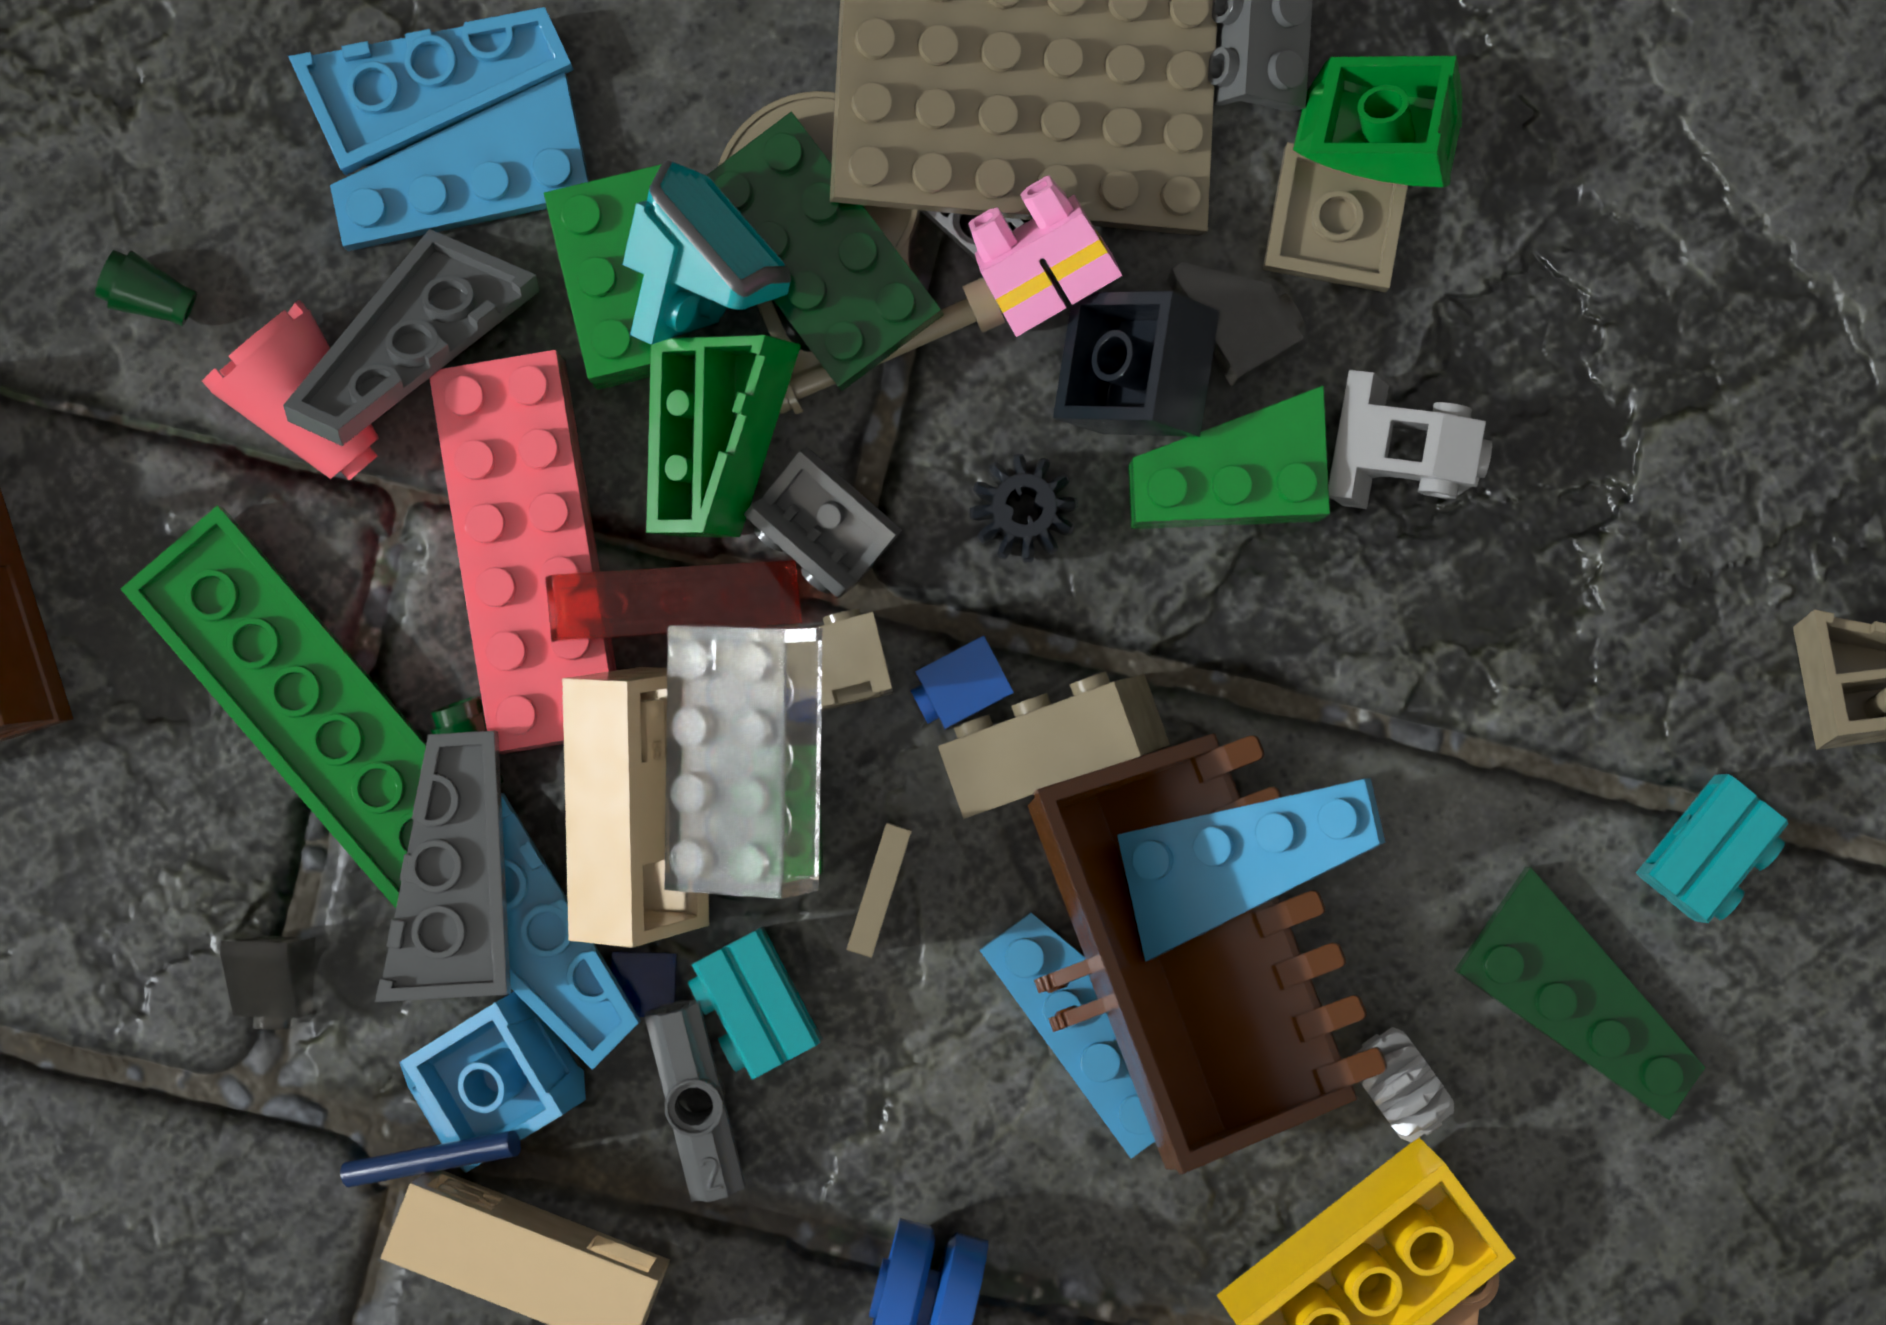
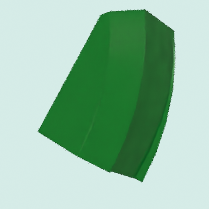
(1384, 118)

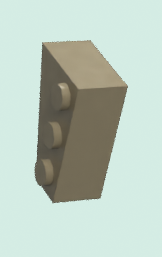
(1843, 678)
(1052, 741)

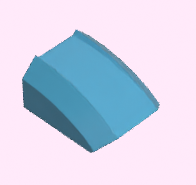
(494, 1075)

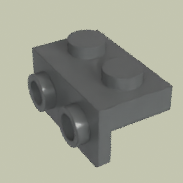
(1261, 52)
(822, 524)

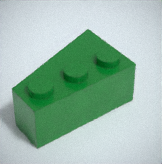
(711, 429)
(1239, 472)

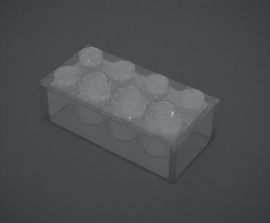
(743, 760)

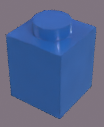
(961, 684)

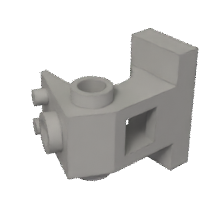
(1452, 454)

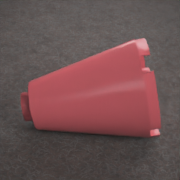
(265, 376)

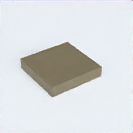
(1333, 225)
(879, 890)

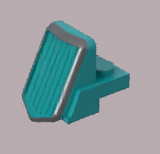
(695, 257)

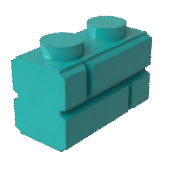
(1714, 850)
(755, 1004)

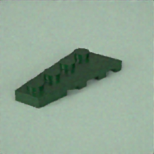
(1569, 989)

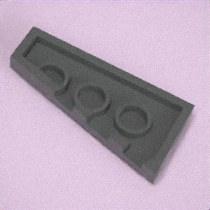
(408, 331)
(452, 891)

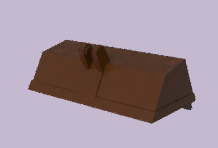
(1225, 1025)

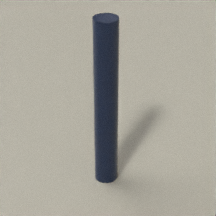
(430, 1159)

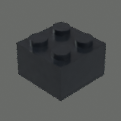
(1137, 363)

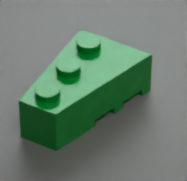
(591, 239)

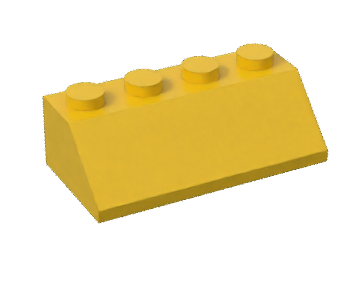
(1380, 1255)

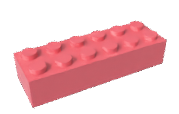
(516, 520)

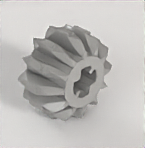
(1408, 1089)

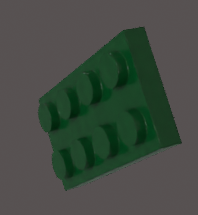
(848, 282)

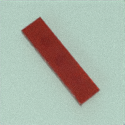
(652, 599)

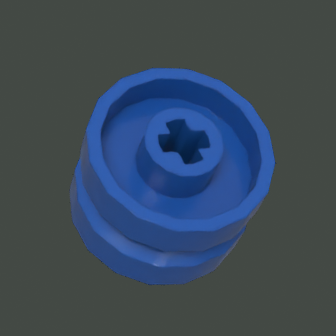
(916, 1294)

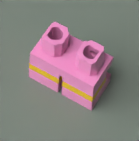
(1057, 234)

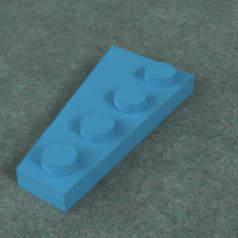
(415, 86)
(469, 172)
(1224, 863)
(557, 977)
(1084, 1049)

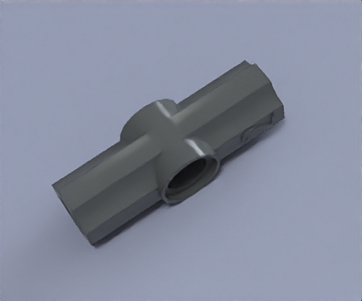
(704, 1137)

